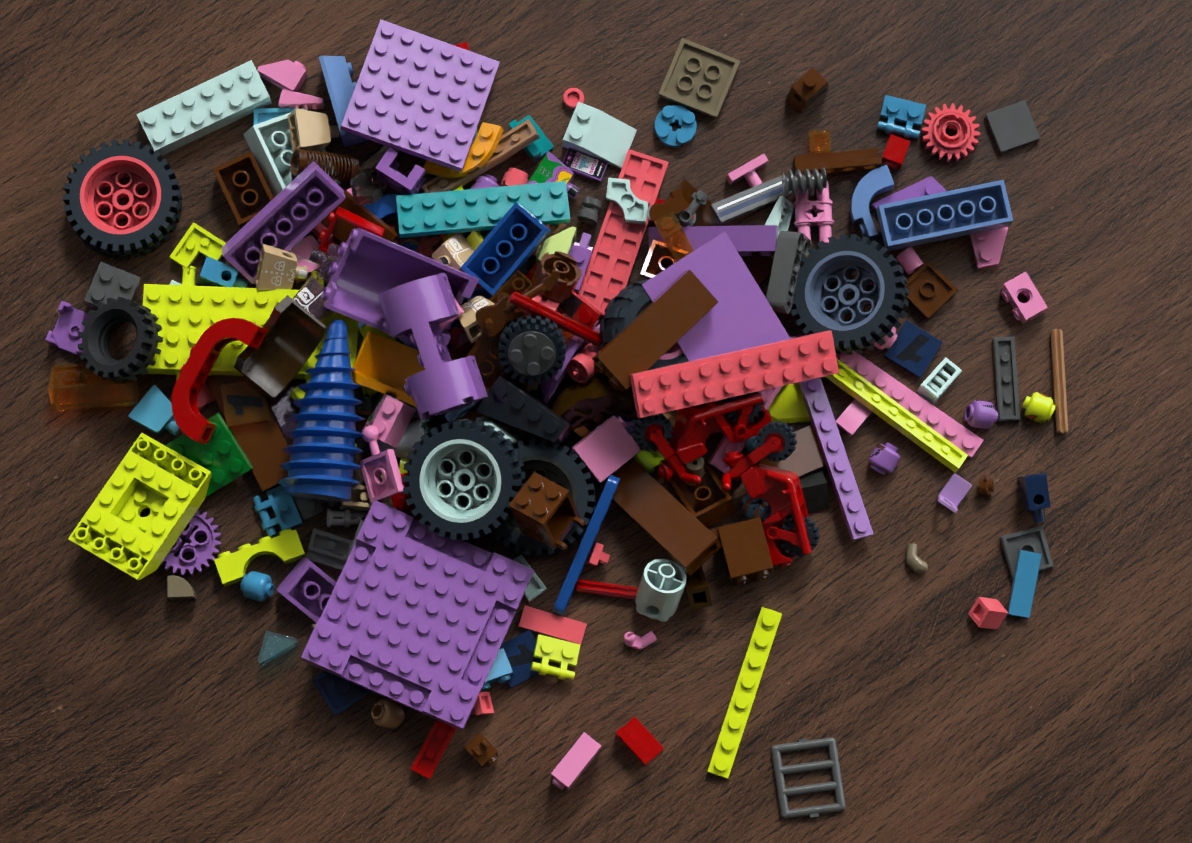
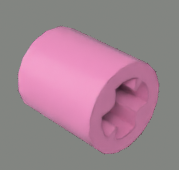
(909, 260)

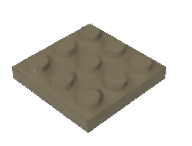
(699, 78)

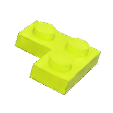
(194, 242)

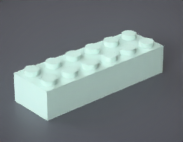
(204, 108)

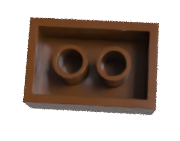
(243, 187)

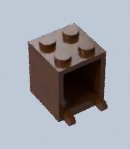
(545, 511)
(744, 551)

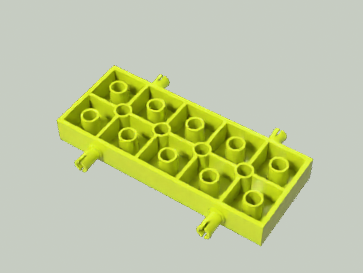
(190, 310)

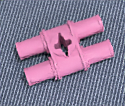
(821, 207)

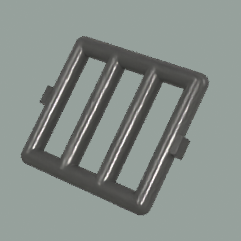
(836, 784)

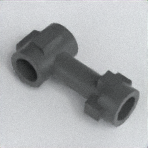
(685, 216)

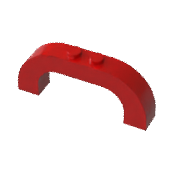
(198, 367)

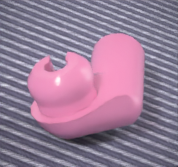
(638, 642)

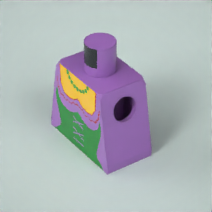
(554, 170)

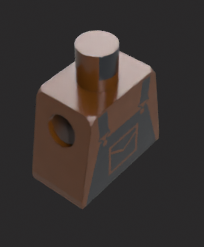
(808, 88)

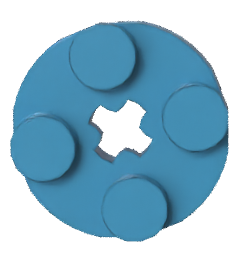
(681, 136)

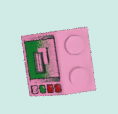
(390, 419)

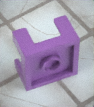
(387, 173)
(67, 329)

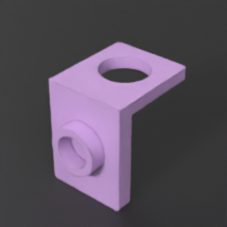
(954, 492)

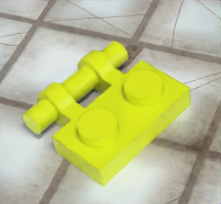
(555, 651)

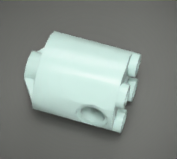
(660, 589)

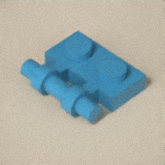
(903, 111)
(284, 509)

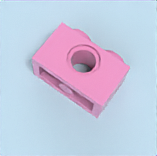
(1023, 286)

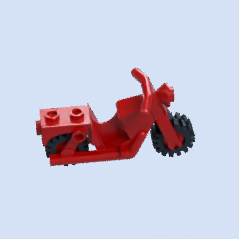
(692, 427)
(779, 489)

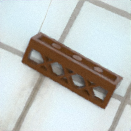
(840, 162)

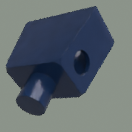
(1033, 486)

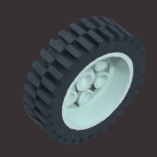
(427, 475)

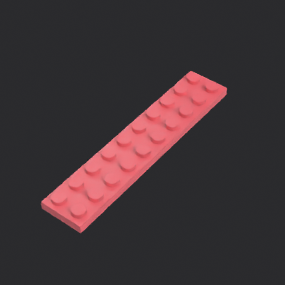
(734, 374)

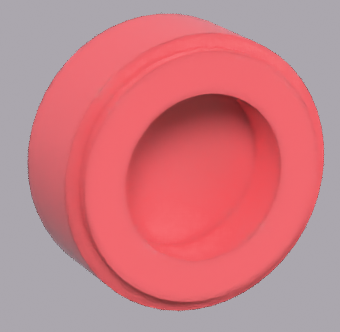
(572, 97)

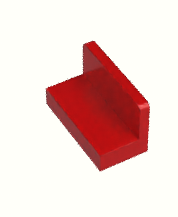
(639, 741)

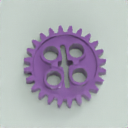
(202, 551)

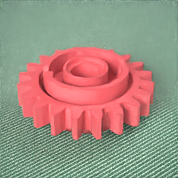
(947, 144)

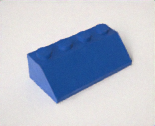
(506, 248)

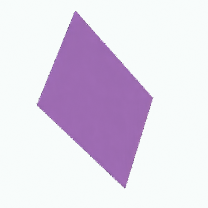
(742, 312)

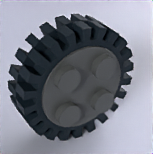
(532, 349)

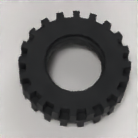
(97, 336)

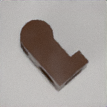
(676, 204)

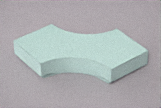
(633, 208)

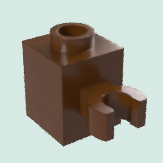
(482, 750)

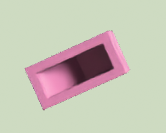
(284, 74)

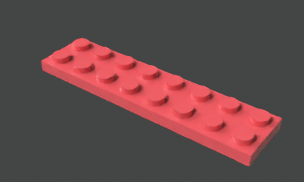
(621, 241)

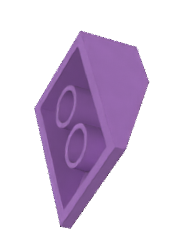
(307, 588)

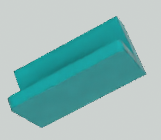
(540, 146)

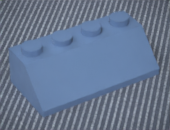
(340, 90)

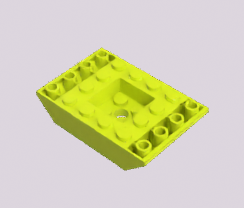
(145, 478)

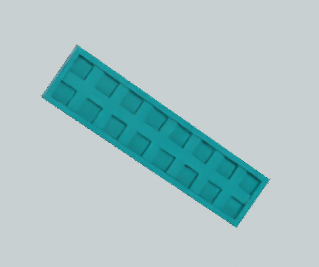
(479, 208)

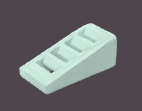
(780, 217)
(929, 390)

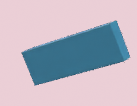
(1024, 583)

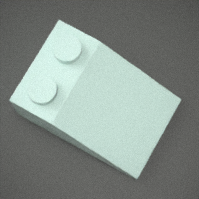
(599, 135)

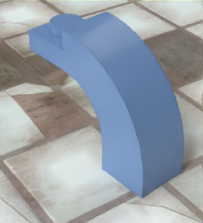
(870, 185)

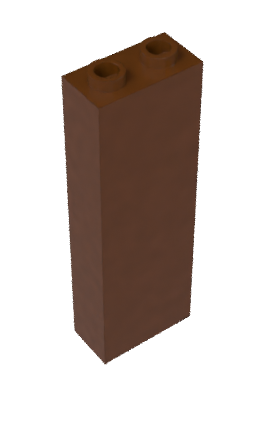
(654, 330)
(259, 441)
(663, 518)

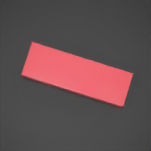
(552, 625)

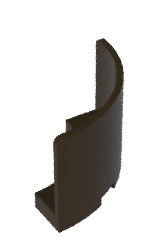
(284, 350)
(581, 401)

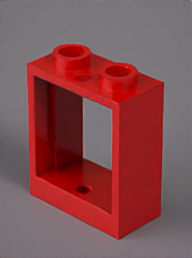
(350, 218)

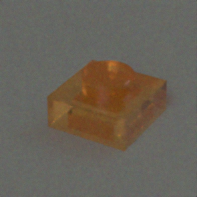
(820, 141)

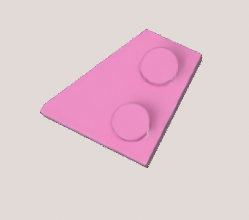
(988, 247)

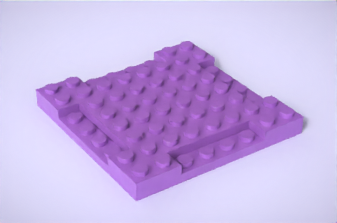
(417, 616)

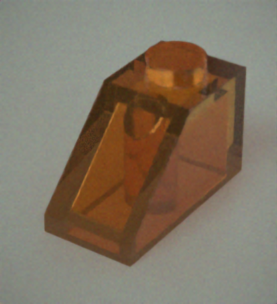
(673, 236)

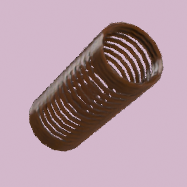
(303, 163)

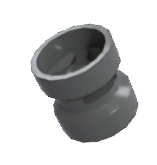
(590, 210)

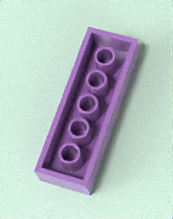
(284, 219)

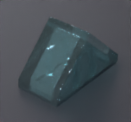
(275, 646)

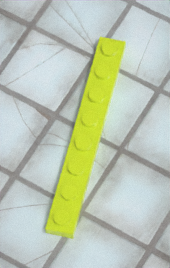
(898, 417)
(744, 693)

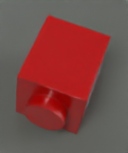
(895, 152)

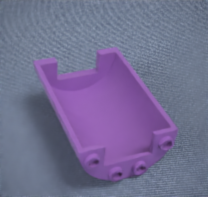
(375, 265)

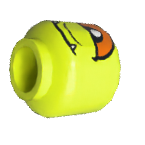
(1038, 407)

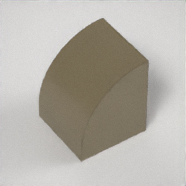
(179, 589)

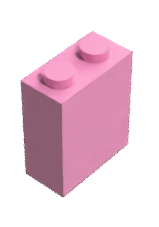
(606, 448)
(575, 762)

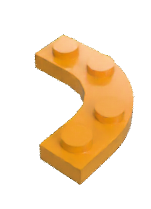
(477, 156)

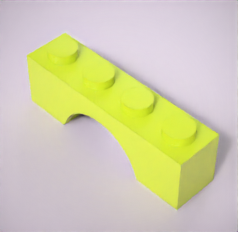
(234, 565)

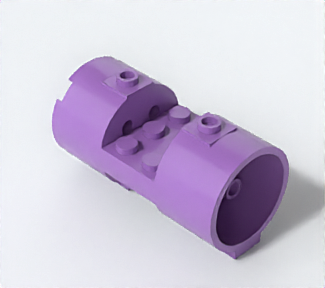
(419, 310)

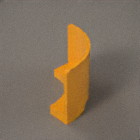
(385, 366)

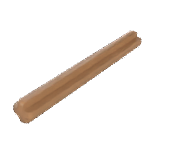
(1059, 382)

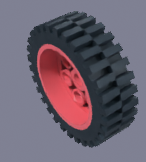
(106, 169)

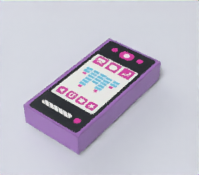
(585, 164)

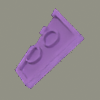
(922, 188)

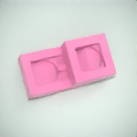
(853, 417)

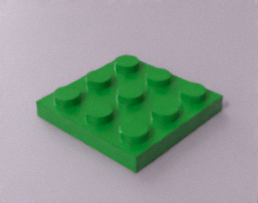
(220, 455)

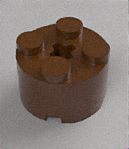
(568, 275)

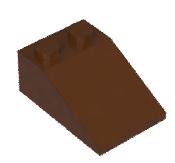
(704, 500)

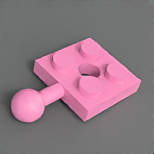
(378, 463)

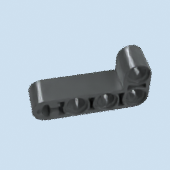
(785, 269)

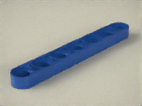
(586, 545)

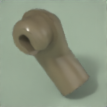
(913, 560)

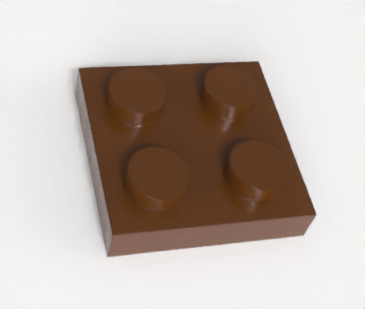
(929, 289)

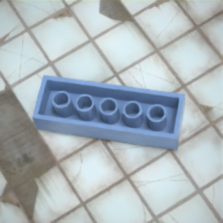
(944, 215)

